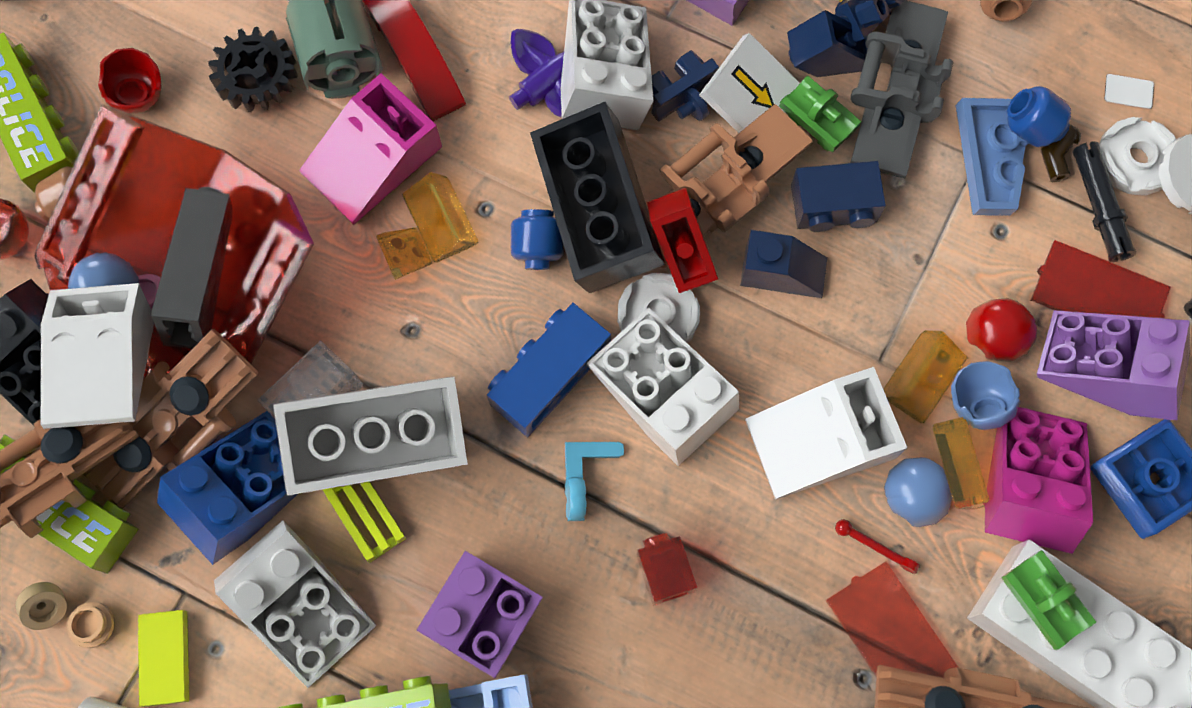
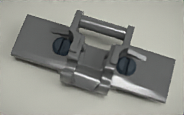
(913, 90)

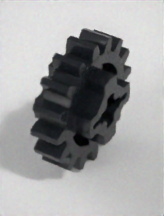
(253, 69)

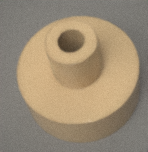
(41, 605)

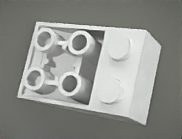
(607, 60)
(93, 355)
(665, 386)
(826, 433)
(293, 604)

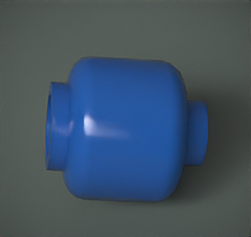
(1039, 116)
(536, 239)

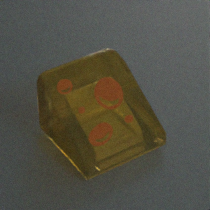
(404, 251)

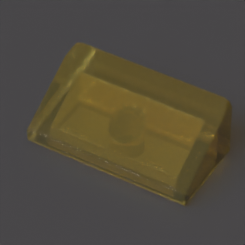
(439, 217)
(924, 374)
(961, 464)

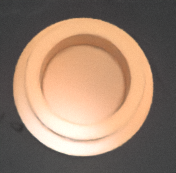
(90, 625)

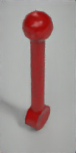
(844, 528)

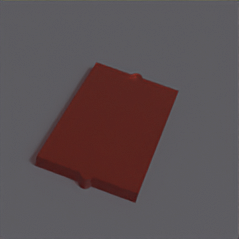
(1089, 284)
(889, 625)

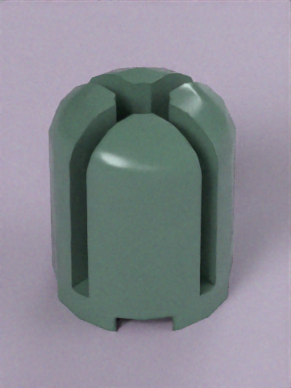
(330, 40)

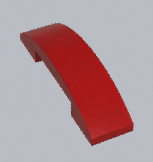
(417, 56)

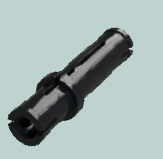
(1108, 216)

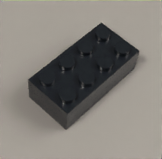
(596, 198)

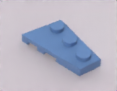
(991, 156)

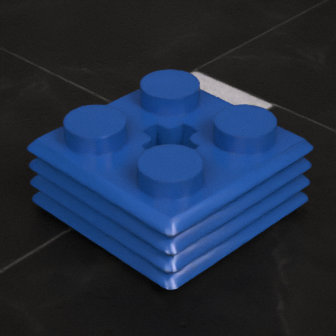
(1127, 478)

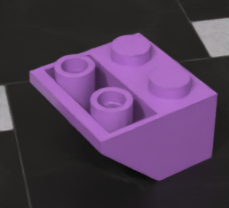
(480, 614)

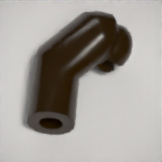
(1055, 155)

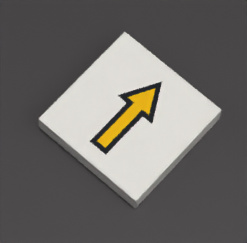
(747, 84)

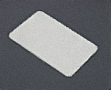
(1129, 91)

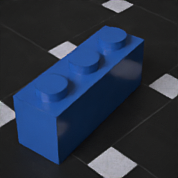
(547, 369)

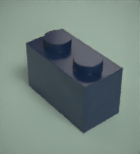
(837, 196)

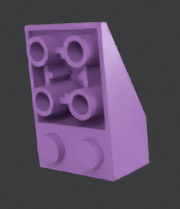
(1119, 360)

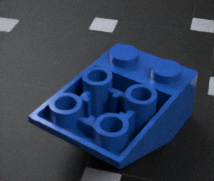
(227, 489)

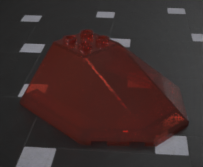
(127, 204)

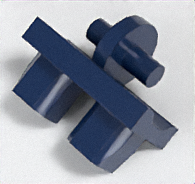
(865, 14)
(684, 93)

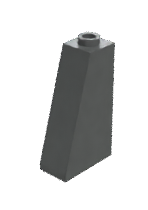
(193, 268)

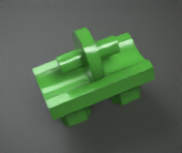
(820, 114)
(1048, 599)

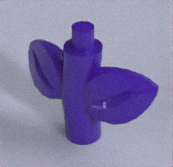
(540, 61)

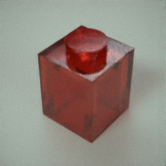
(665, 568)

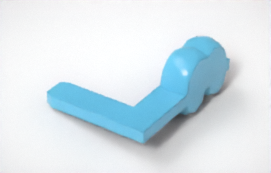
(575, 485)

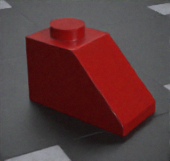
(682, 240)

